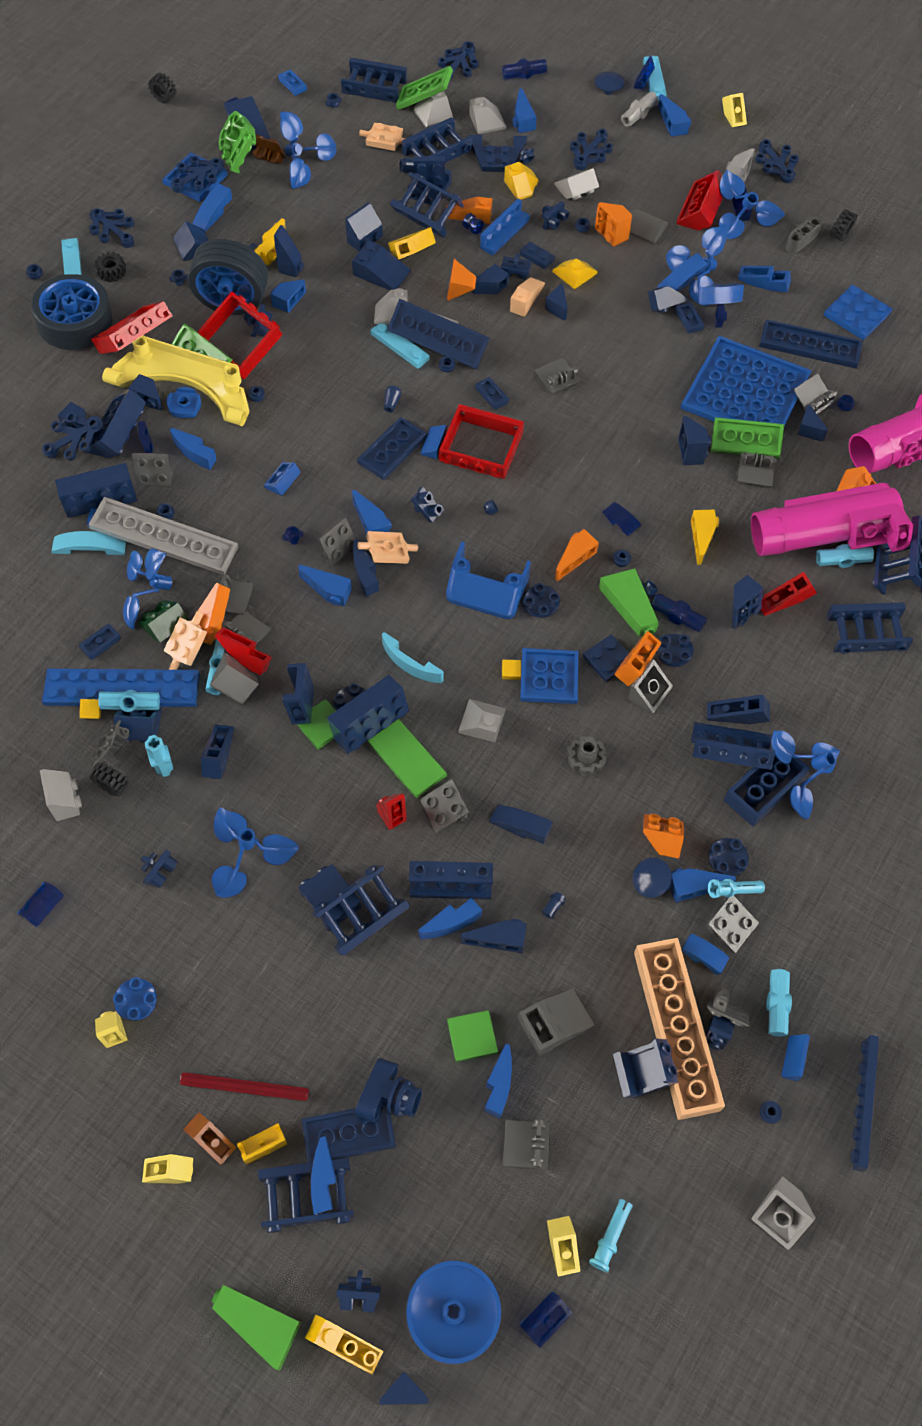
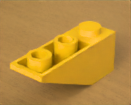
(412, 243)
(344, 1344)

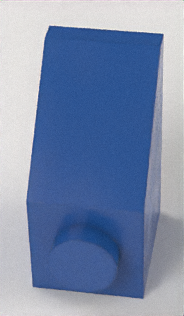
(288, 294)

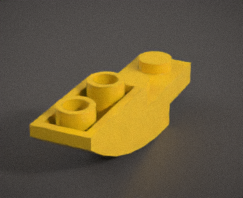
(267, 248)

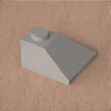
(433, 109)
(485, 116)
(741, 164)
(386, 306)
(482, 720)
(784, 1213)

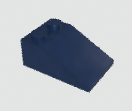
(379, 266)

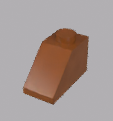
(209, 1138)

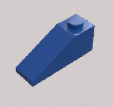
(524, 115)
(673, 116)
(370, 515)
(328, 585)
(693, 883)

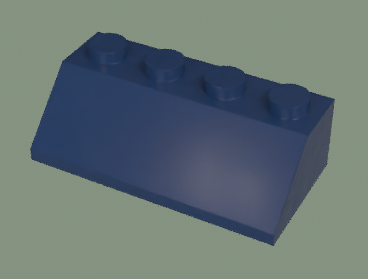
(117, 424)

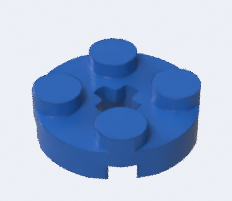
(184, 410)

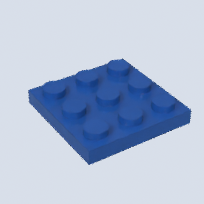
(190, 190)
(858, 312)
(549, 676)

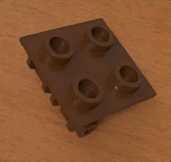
(268, 150)

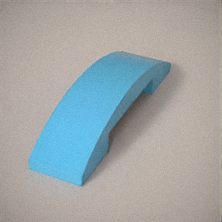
(88, 541)
(428, 672)

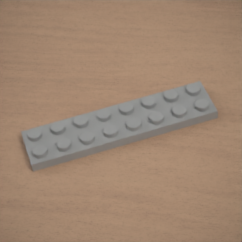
(164, 535)

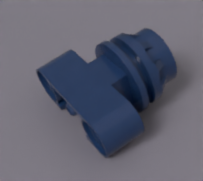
(381, 1090)

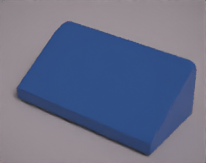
(434, 441)
(282, 478)
(795, 1057)

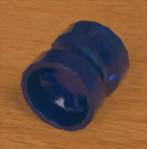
(472, 223)

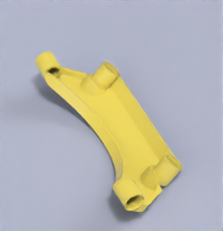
(172, 363)

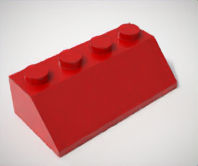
(701, 203)

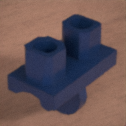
(552, 215)
(516, 266)
(258, 327)
(426, 505)
(153, 876)
(350, 1291)

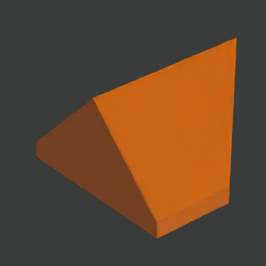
(460, 281)

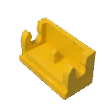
(262, 1144)

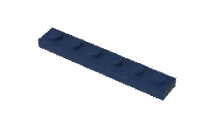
(864, 1110)

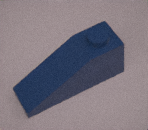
(287, 254)
(740, 710)
(216, 752)
(504, 935)

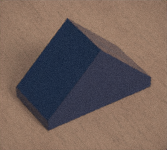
(557, 303)
(812, 426)
(404, 1392)

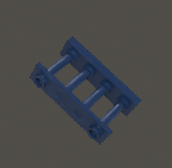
(375, 70)
(438, 133)
(413, 212)
(914, 560)
(875, 612)
(732, 745)
(450, 880)
(362, 930)
(293, 1175)

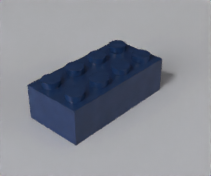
(88, 489)
(368, 714)
(764, 788)

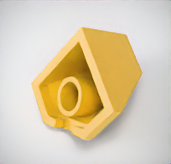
(520, 180)
(574, 272)

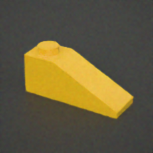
(703, 528)

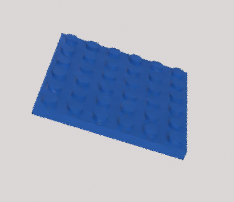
(744, 385)

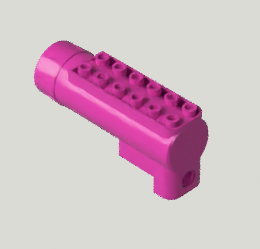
(889, 442)
(855, 515)

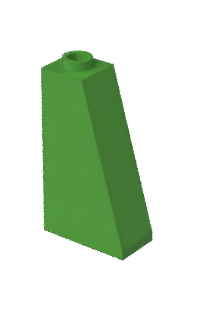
(630, 600)
(259, 1325)

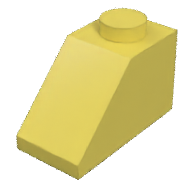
(735, 109)
(110, 1029)
(168, 1169)
(563, 1245)

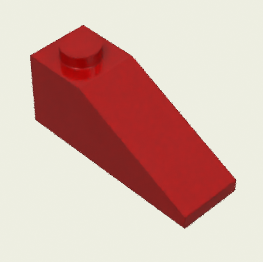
(788, 594)
(392, 810)

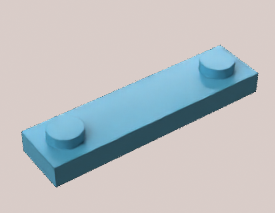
(656, 81)
(71, 256)
(400, 345)

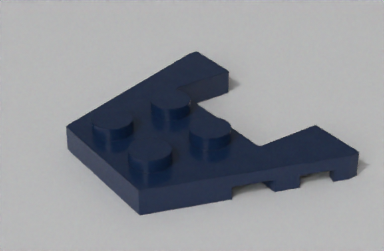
(497, 157)

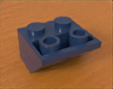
(746, 600)

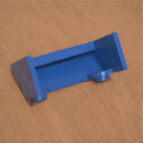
(484, 593)

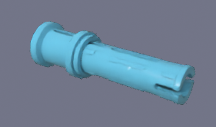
(729, 888)
(607, 1245)

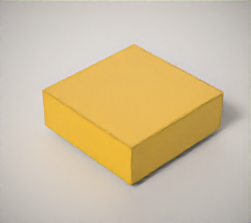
(511, 669)
(90, 709)

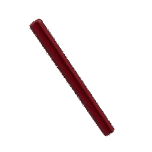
(244, 1086)

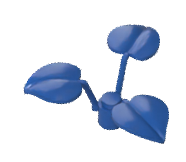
(326, 148)
(733, 186)
(713, 241)
(152, 563)
(823, 760)
(230, 825)

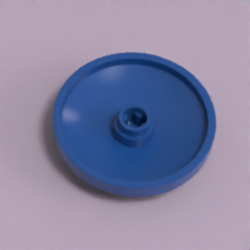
(453, 1312)

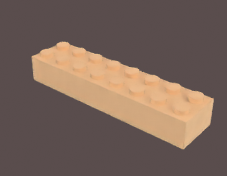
(678, 1021)

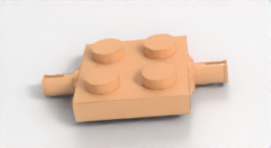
(383, 136)
(387, 547)
(185, 641)

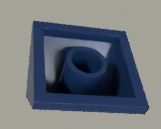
(189, 239)

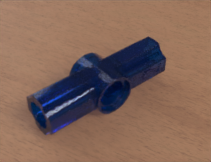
(524, 69)
(679, 612)

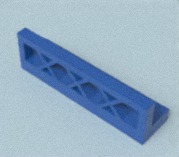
(503, 228)

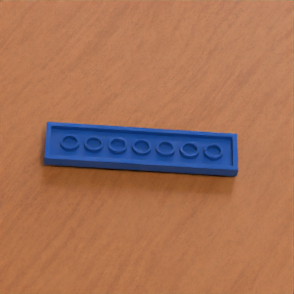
(68, 686)

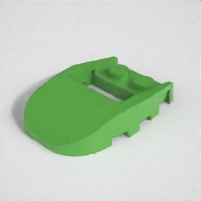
(236, 140)

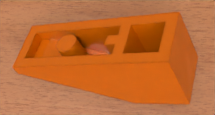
(479, 206)
(578, 550)
(214, 611)
(638, 659)

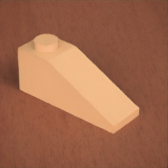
(525, 296)

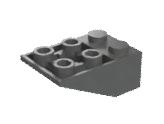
(554, 1021)

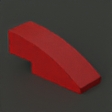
(243, 650)

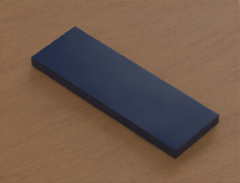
(438, 334)
(811, 343)

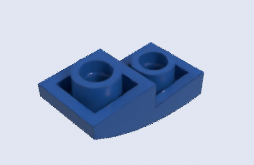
(703, 951)

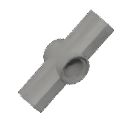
(639, 109)

